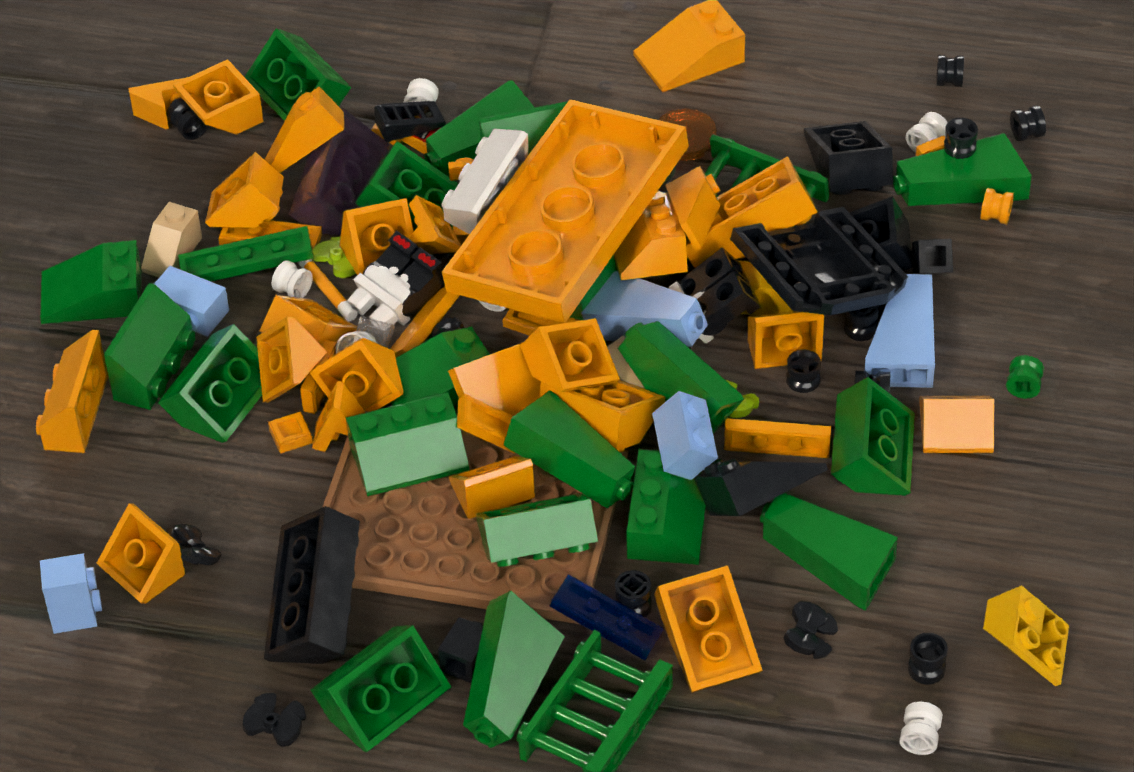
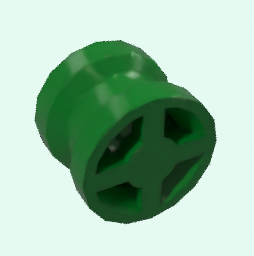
(1025, 376)

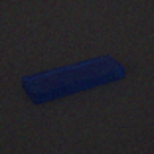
(607, 617)

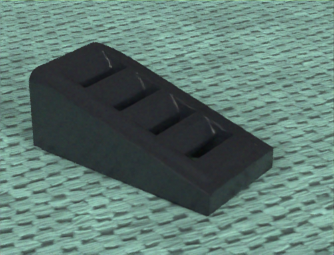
(393, 120)

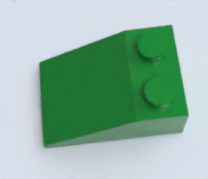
(404, 176)
(92, 284)
(427, 366)

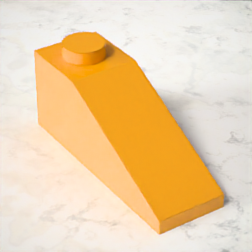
(308, 125)
(695, 204)

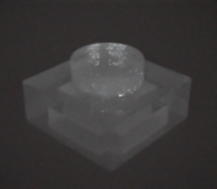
(380, 330)

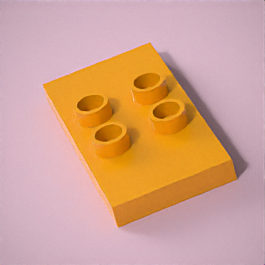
(566, 211)

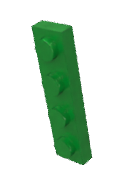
(248, 255)

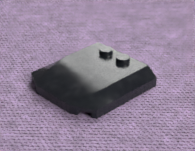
(822, 264)

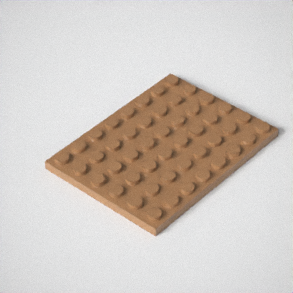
(428, 549)

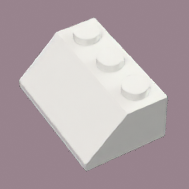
(485, 178)

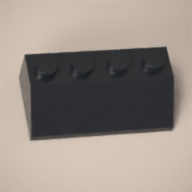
(312, 588)

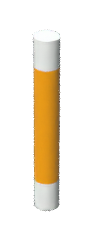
(329, 290)

